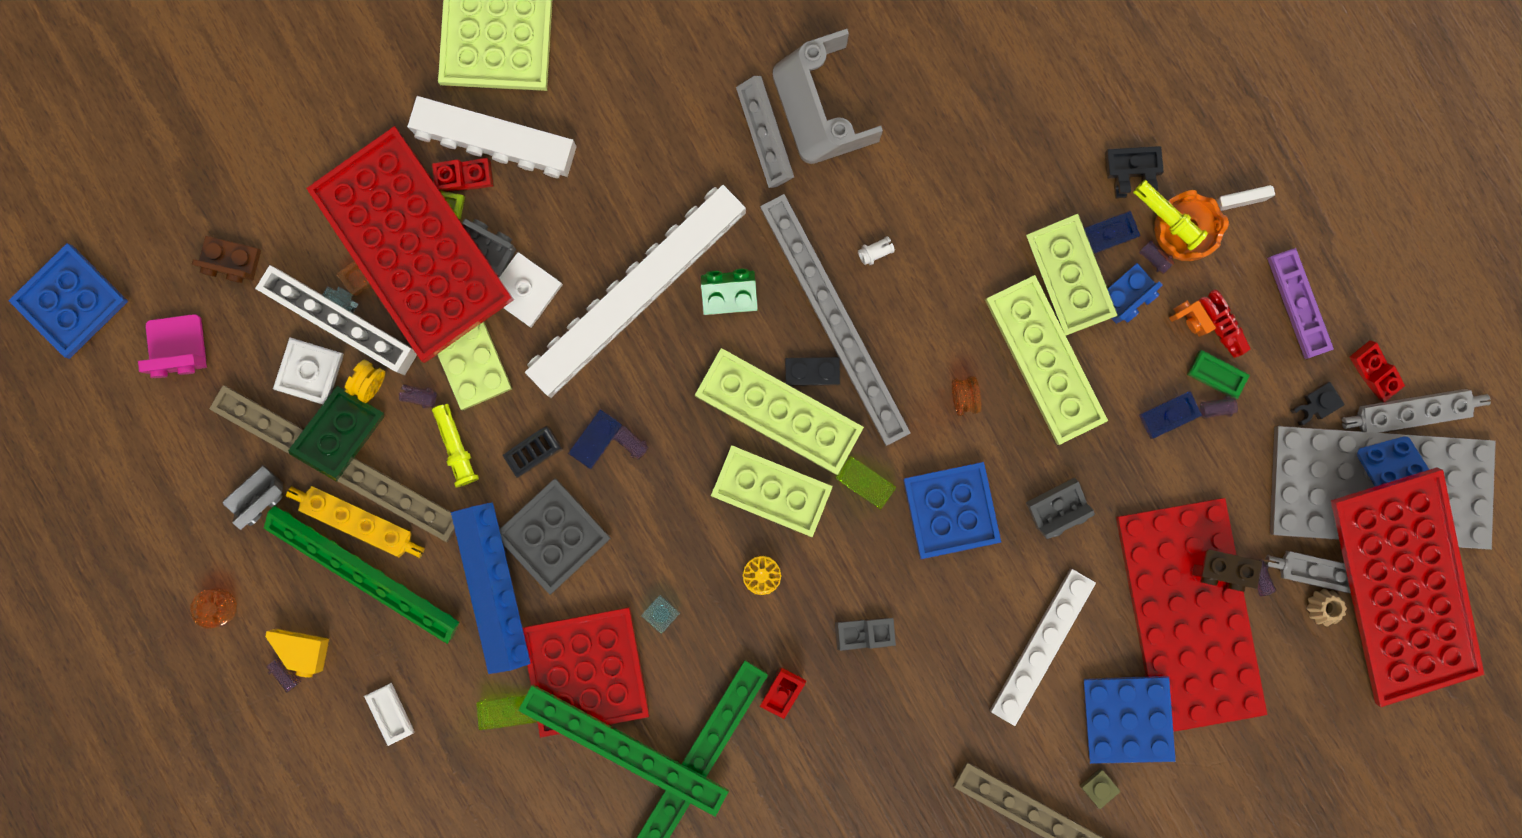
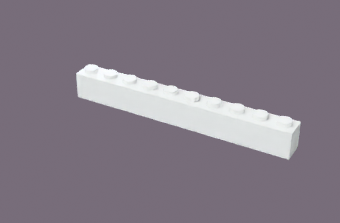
(636, 291)

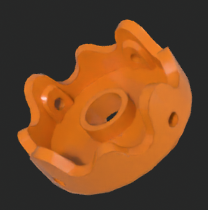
(1205, 215)

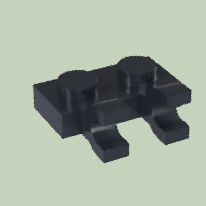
(1133, 162)

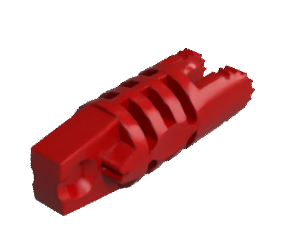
(1225, 323)

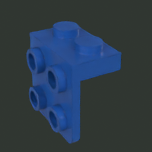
(1391, 460)

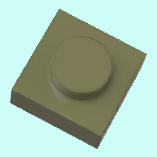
(1100, 788)

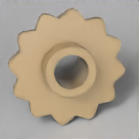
(1318, 603)

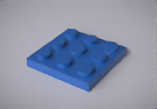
(68, 301)
(952, 510)
(1129, 719)

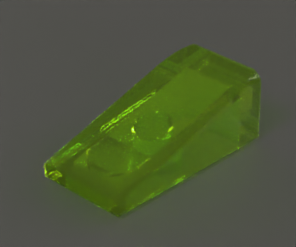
(865, 483)
(501, 713)

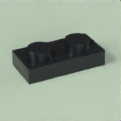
(812, 371)

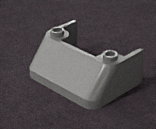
(812, 133)

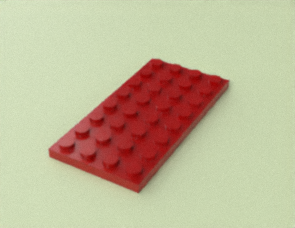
(409, 244)
(1408, 586)
(1190, 627)

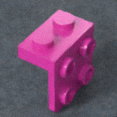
(174, 346)

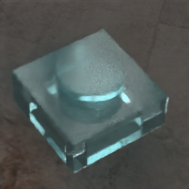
(340, 297)
(660, 614)

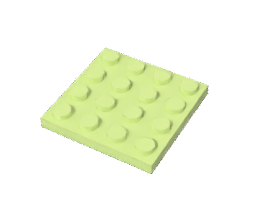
(495, 43)

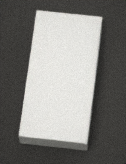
(1245, 197)
(389, 714)

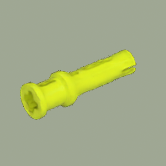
(1179, 223)
(458, 457)

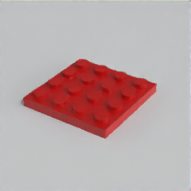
(590, 665)

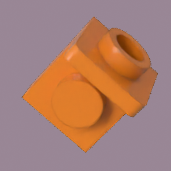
(1197, 318)

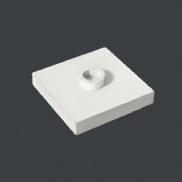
(529, 287)
(308, 371)

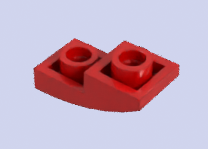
(463, 175)
(1376, 372)

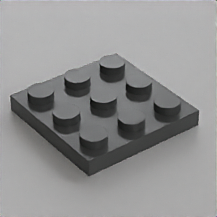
(553, 536)

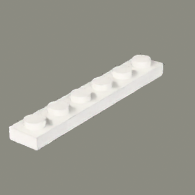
(1042, 647)

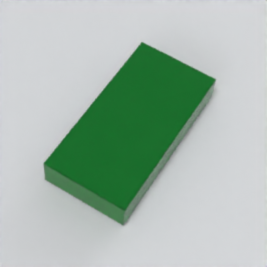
(1218, 374)

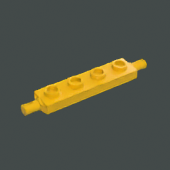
(355, 522)

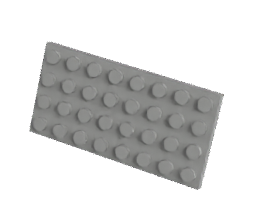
(1324, 465)

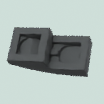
(865, 633)

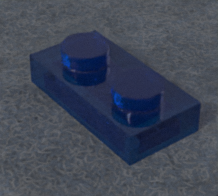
(1112, 232)
(1170, 415)
(595, 439)

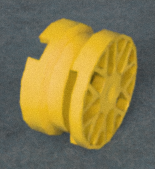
(365, 381)
(761, 575)

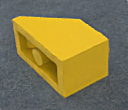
(299, 651)

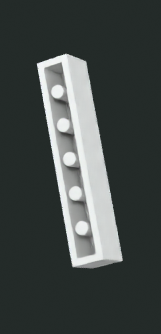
(492, 137)
(336, 320)

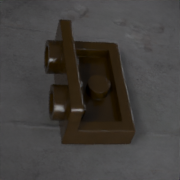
(1228, 568)

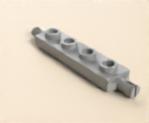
(1416, 411)
(1311, 570)

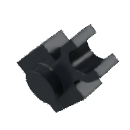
(1320, 402)

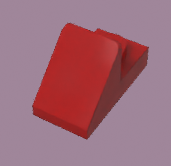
(782, 693)

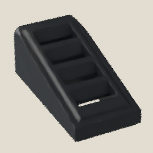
(546, 454)

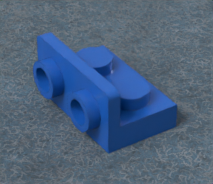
(1131, 291)

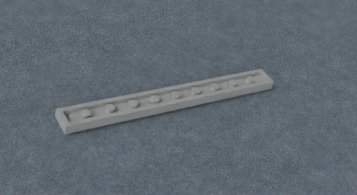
(835, 320)

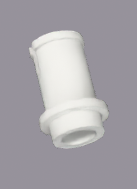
(870, 253)

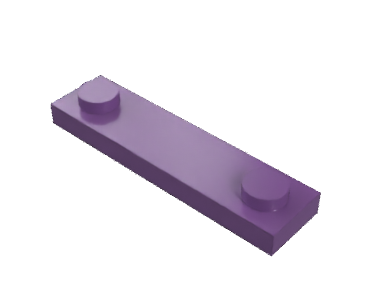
(1300, 303)

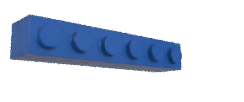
(490, 588)

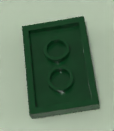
(336, 433)

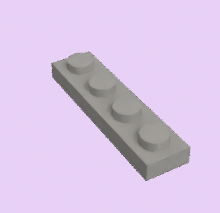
(765, 132)

